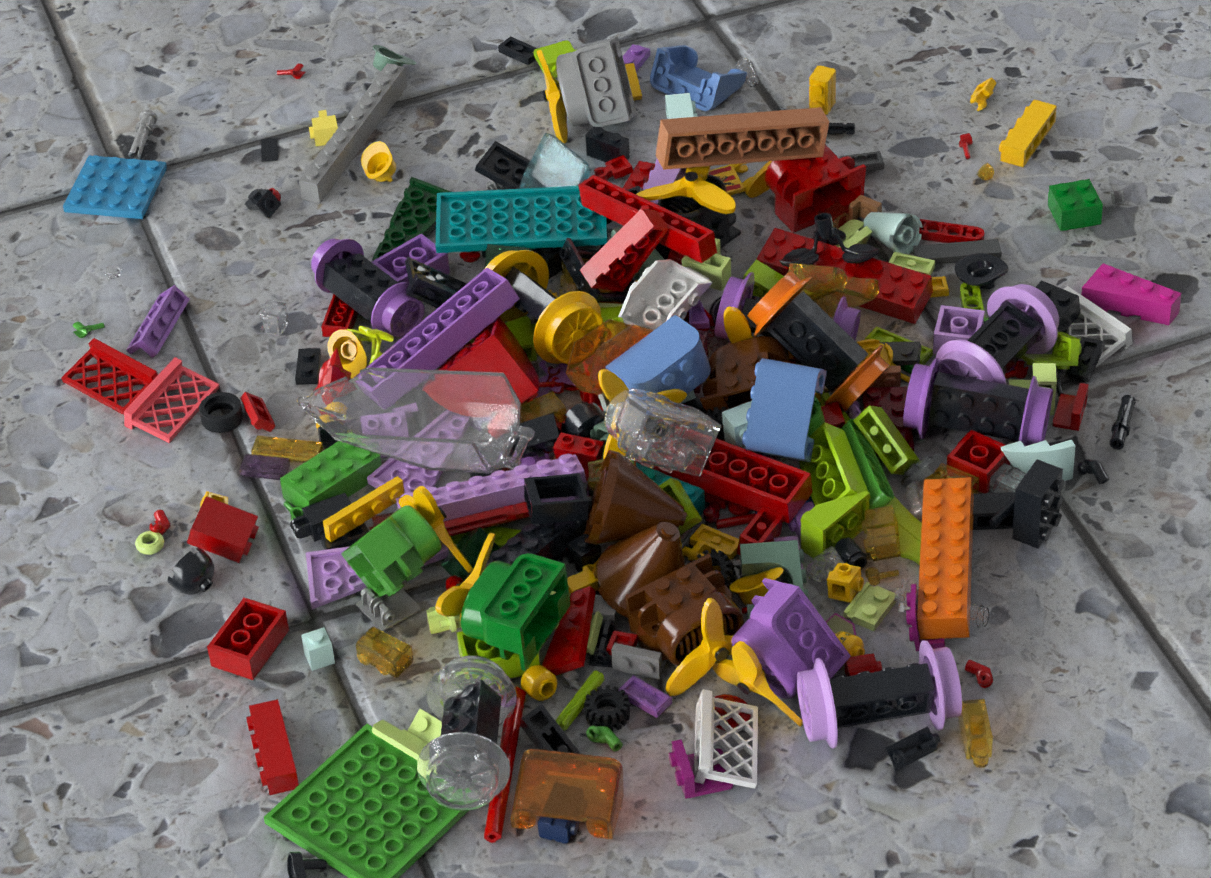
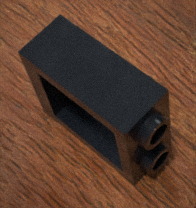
(554, 487)

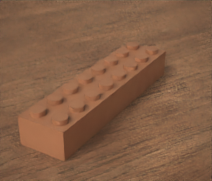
(741, 138)

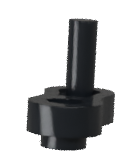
(297, 865)

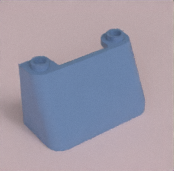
(676, 73)

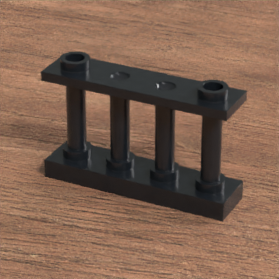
(573, 261)

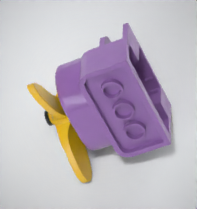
(779, 642)

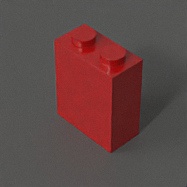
(223, 530)

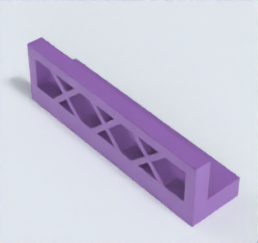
(159, 322)

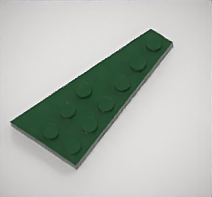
(412, 216)

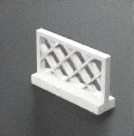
(1105, 323)
(705, 735)

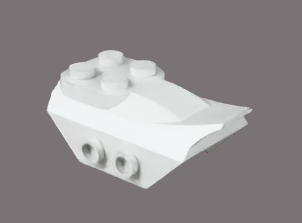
(661, 293)

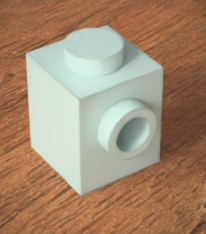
(318, 648)

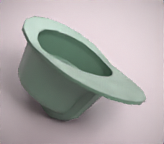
(384, 55)

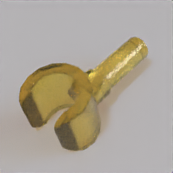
(874, 575)

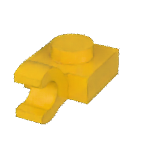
(983, 92)

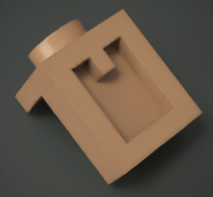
(862, 207)

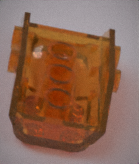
(599, 349)

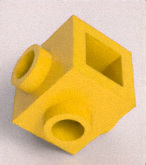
(844, 582)

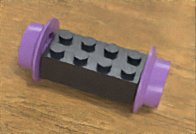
(364, 287)

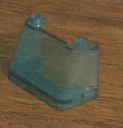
(554, 166)

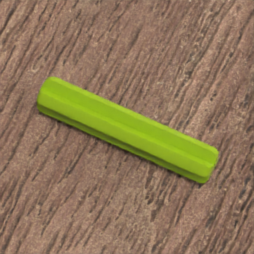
(576, 704)

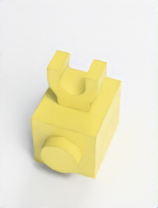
(323, 128)

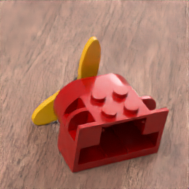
(808, 186)

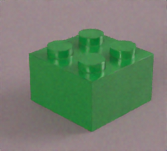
(1075, 205)

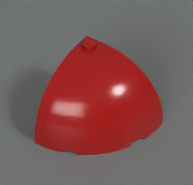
(500, 352)

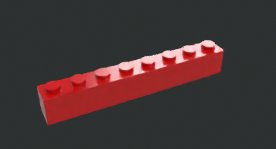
(621, 205)

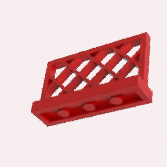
(122, 366)

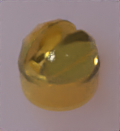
(986, 172)

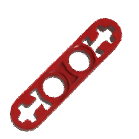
(943, 229)

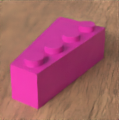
(1131, 295)

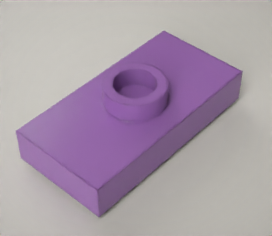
(646, 696)

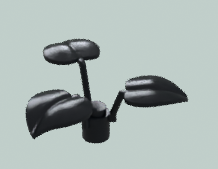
(831, 235)

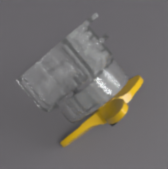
(656, 427)

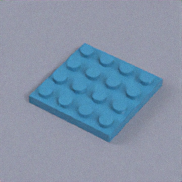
(115, 187)

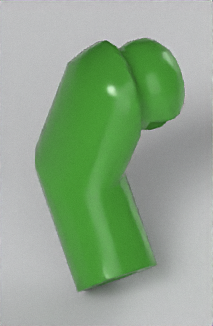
(605, 735)

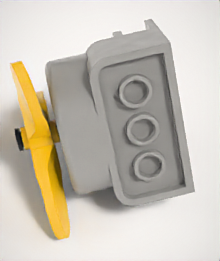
(589, 87)

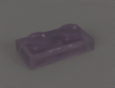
(264, 466)

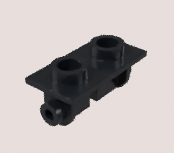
(601, 655)
(912, 748)

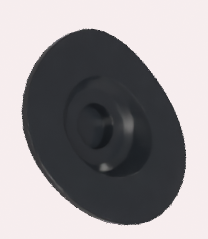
(980, 270)

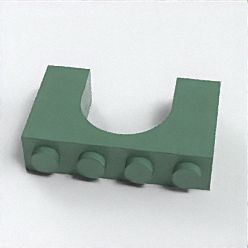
(768, 555)

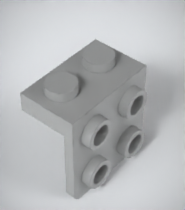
(637, 661)

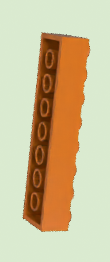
(946, 559)

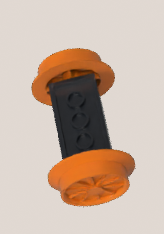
(817, 339)

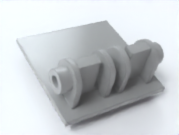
(387, 610)

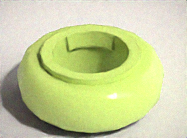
(149, 549)

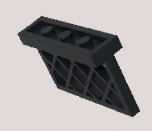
(430, 284)

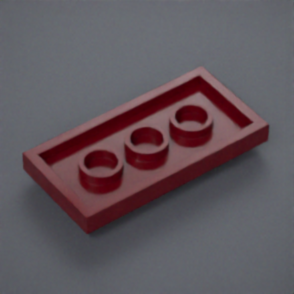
(893, 403)

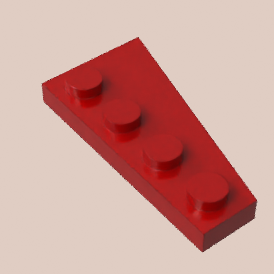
(571, 637)

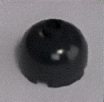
(193, 573)

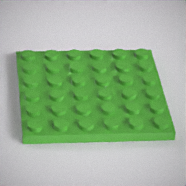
(364, 810)

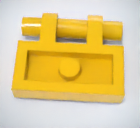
(709, 538)

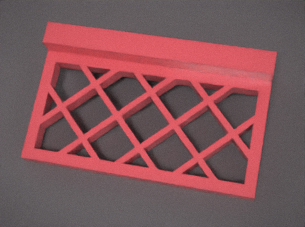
(153, 394)

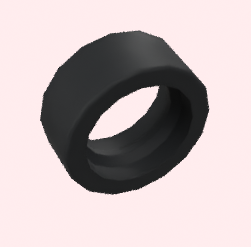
(220, 401)

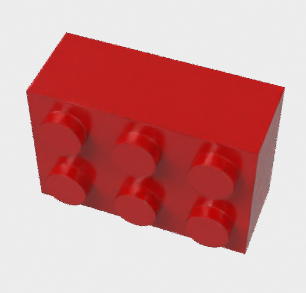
(248, 638)

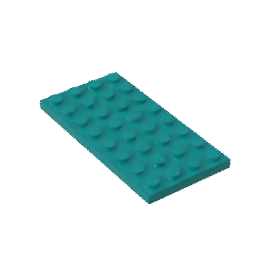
(516, 219)

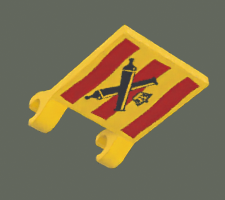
(730, 177)

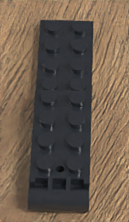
(542, 540)

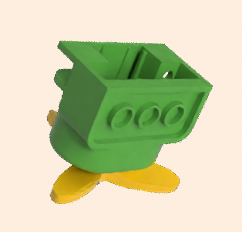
(402, 544)

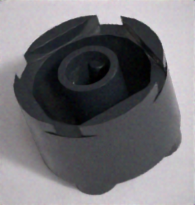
(582, 419)

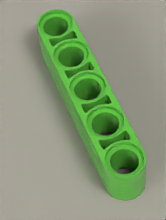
(869, 466)

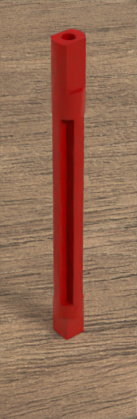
(486, 519)
(508, 744)

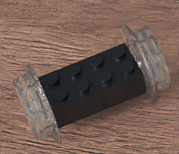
(465, 763)

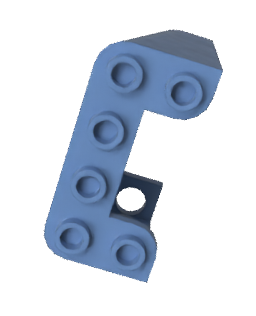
(782, 409)

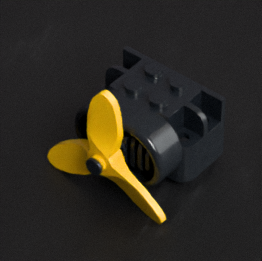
(699, 199)

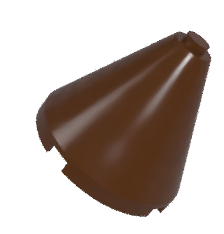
(627, 503)
(638, 562)

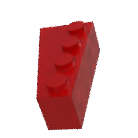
(625, 252)

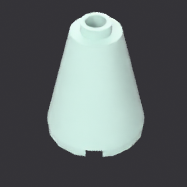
(895, 230)

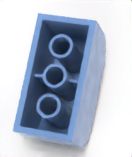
(664, 359)

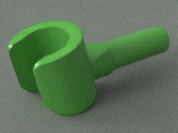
(83, 330)
(294, 512)

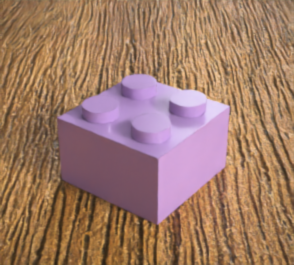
(956, 324)

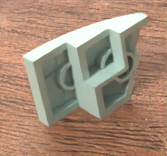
(1059, 455)

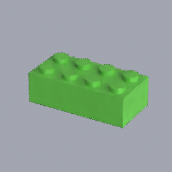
(330, 473)

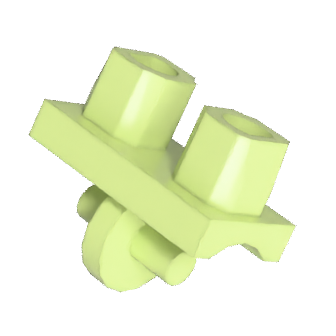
(441, 623)

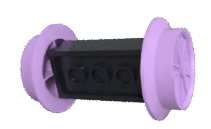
(1018, 323)
(879, 696)

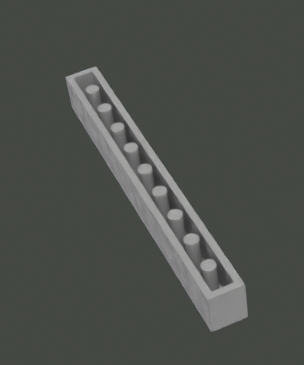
(352, 133)

